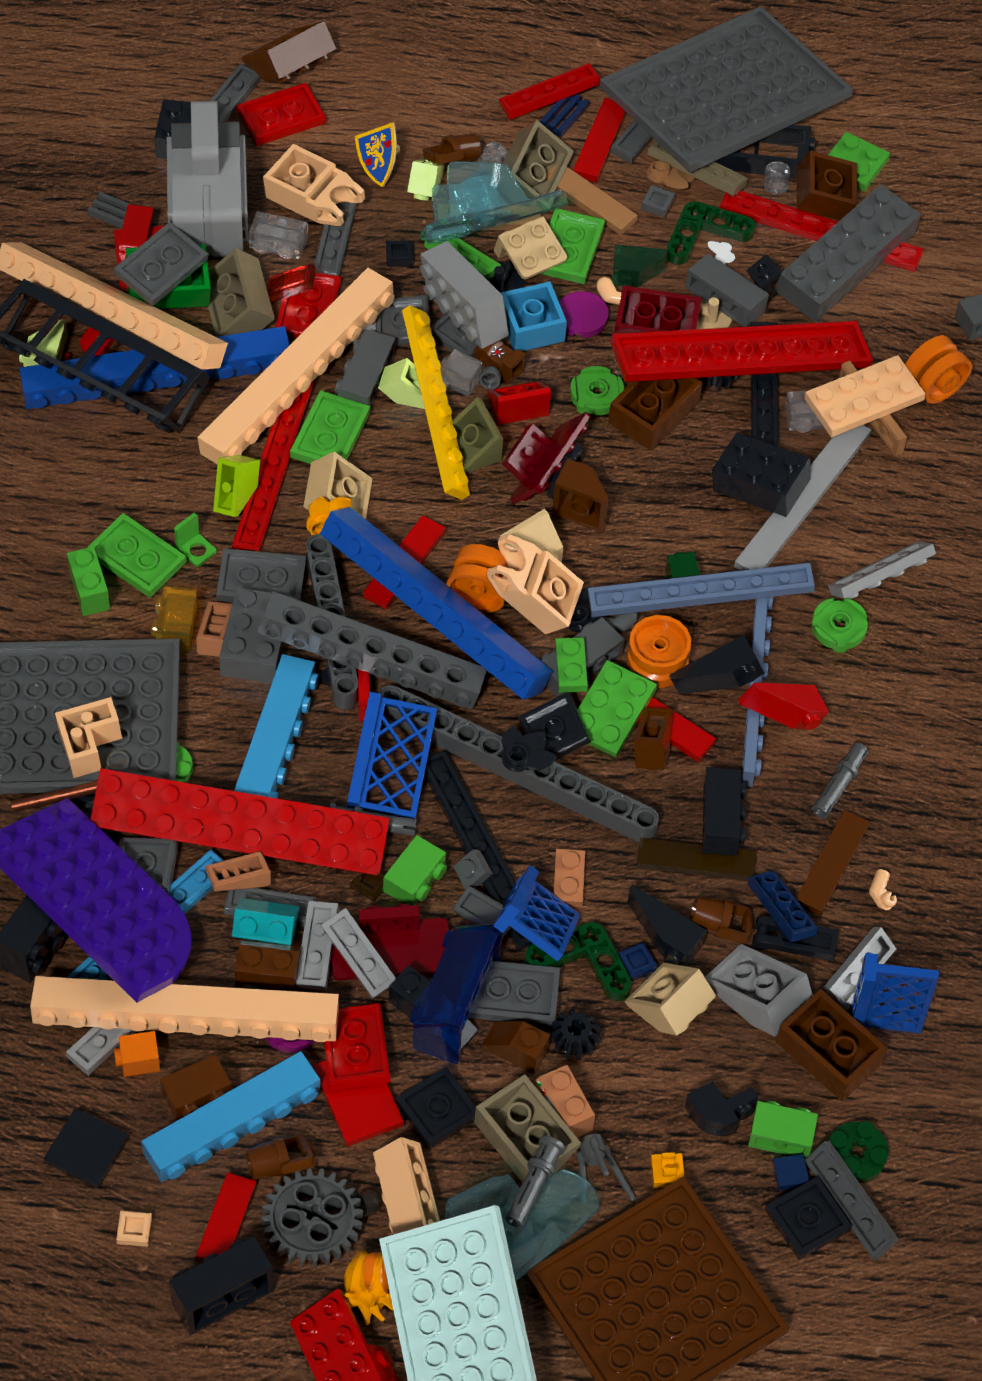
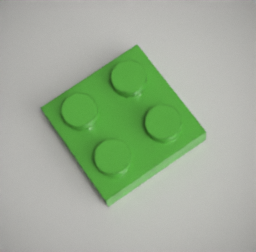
(868, 157)

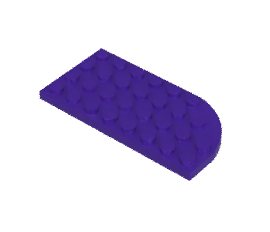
(98, 897)

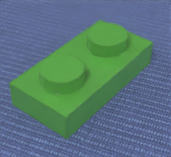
(571, 665)

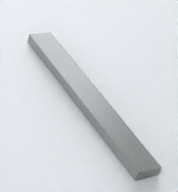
(823, 473)

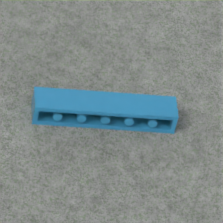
(278, 727)
(231, 1117)

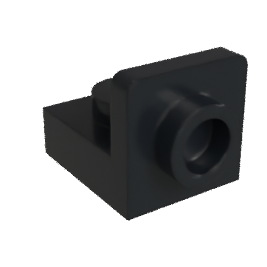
(764, 274)

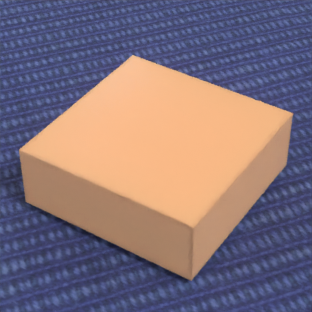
(134, 1228)

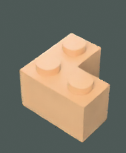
(83, 730)

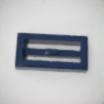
(559, 105)

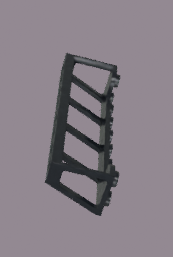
(107, 330)

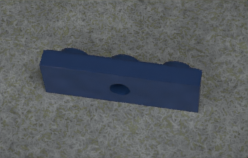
(782, 906)

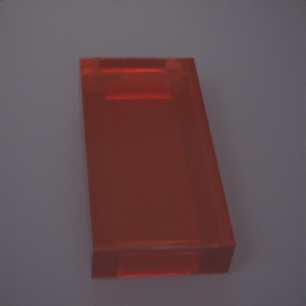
(291, 282)

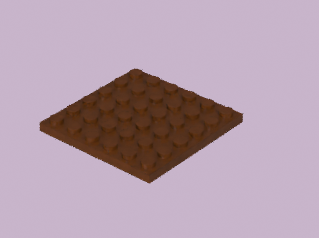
(657, 1294)

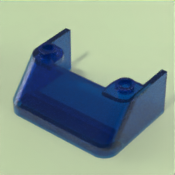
(454, 989)

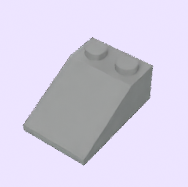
(759, 988)

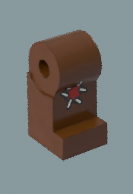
(503, 358)

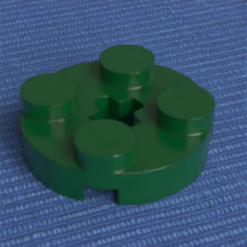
(868, 1138)

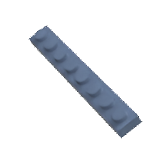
(701, 590)
(760, 646)

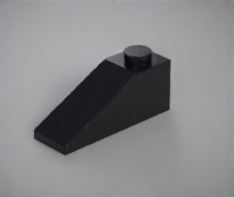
(721, 669)
(669, 931)
(410, 990)

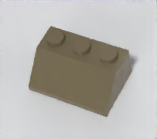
(533, 155)
(238, 295)
(516, 1121)

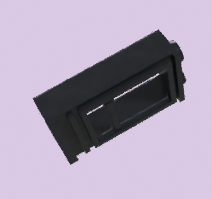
(753, 163)

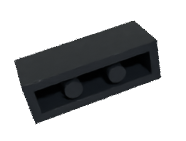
(723, 811)

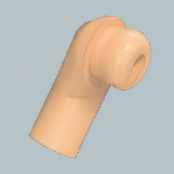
(608, 291)
(878, 890)

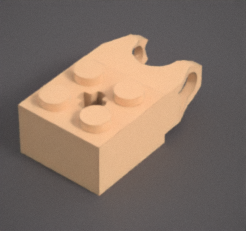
(310, 186)
(536, 584)

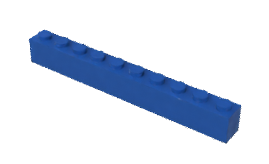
(245, 355)
(436, 603)

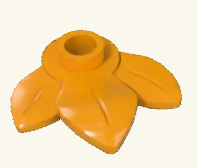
(320, 510)

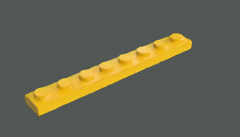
(436, 403)

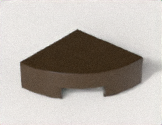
(368, 885)

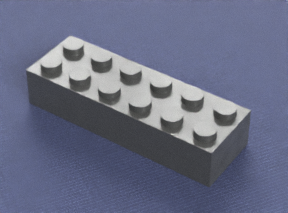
(847, 253)

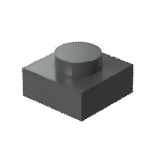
(657, 201)
(472, 869)

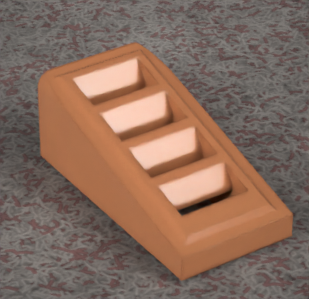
(212, 643)
(252, 862)

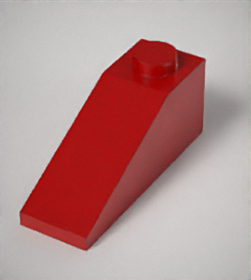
(789, 704)

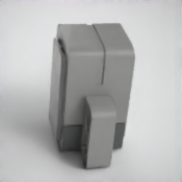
(208, 180)

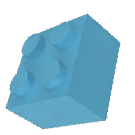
(534, 317)

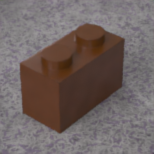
(194, 1086)

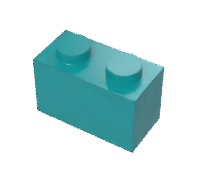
(265, 921)

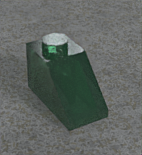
(637, 265)

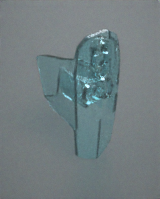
(480, 198)
(558, 1212)

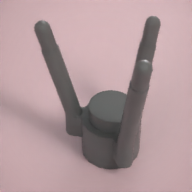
(596, 1153)

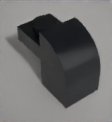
(717, 1115)

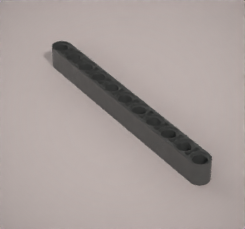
(549, 787)

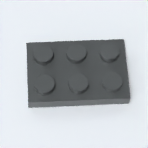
(160, 264)
(260, 572)
(518, 994)

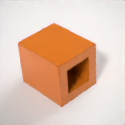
(137, 1054)

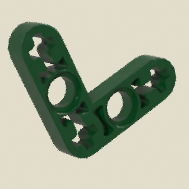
(698, 223)
(592, 952)

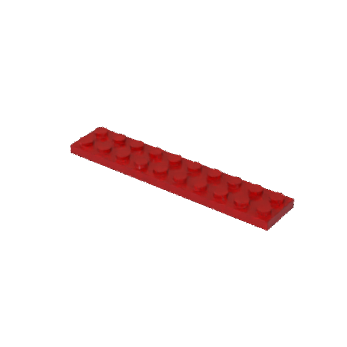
(739, 351)
(239, 822)

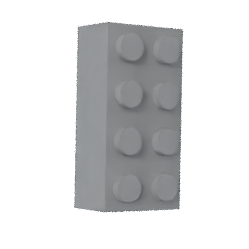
(464, 295)

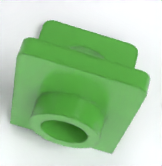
(187, 536)

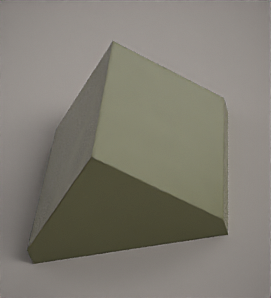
(478, 437)

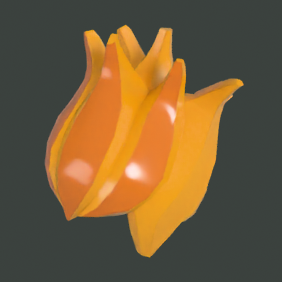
(367, 1284)

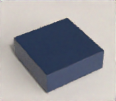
(637, 961)
(790, 1171)

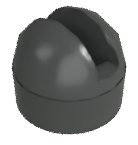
(491, 381)

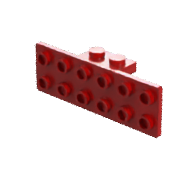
(337, 1345)

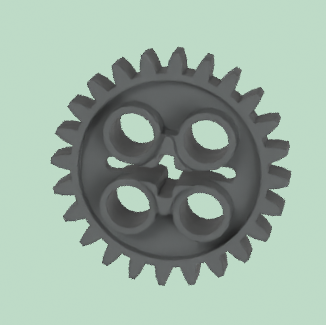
(299, 1240)

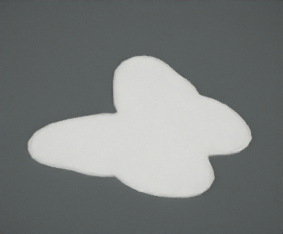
(722, 251)

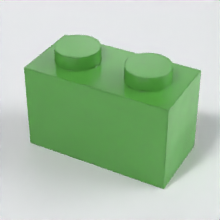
(88, 581)
(415, 872)
(783, 1129)

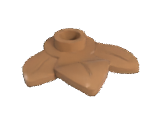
(662, 172)

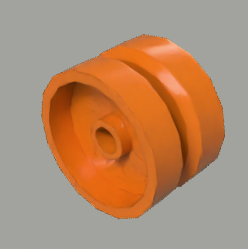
(939, 368)
(471, 579)
(658, 648)

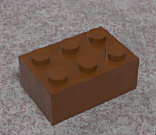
(653, 408)
(831, 1045)

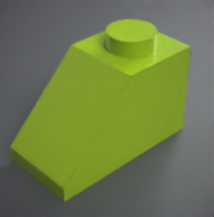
(235, 483)

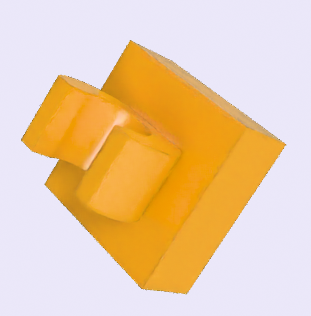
(666, 1168)

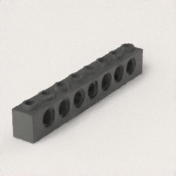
(372, 650)

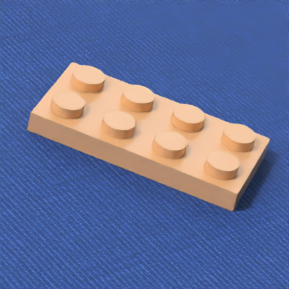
(864, 396)

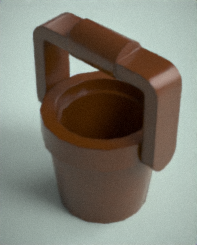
(454, 149)
(716, 916)
(272, 1158)

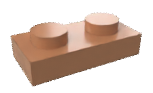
(569, 876)

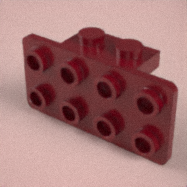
(538, 457)
(398, 939)

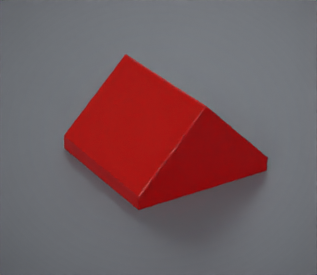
(520, 402)

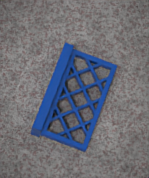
(367, 749)
(550, 915)
(869, 995)

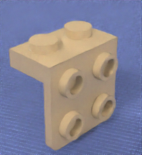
(531, 248)

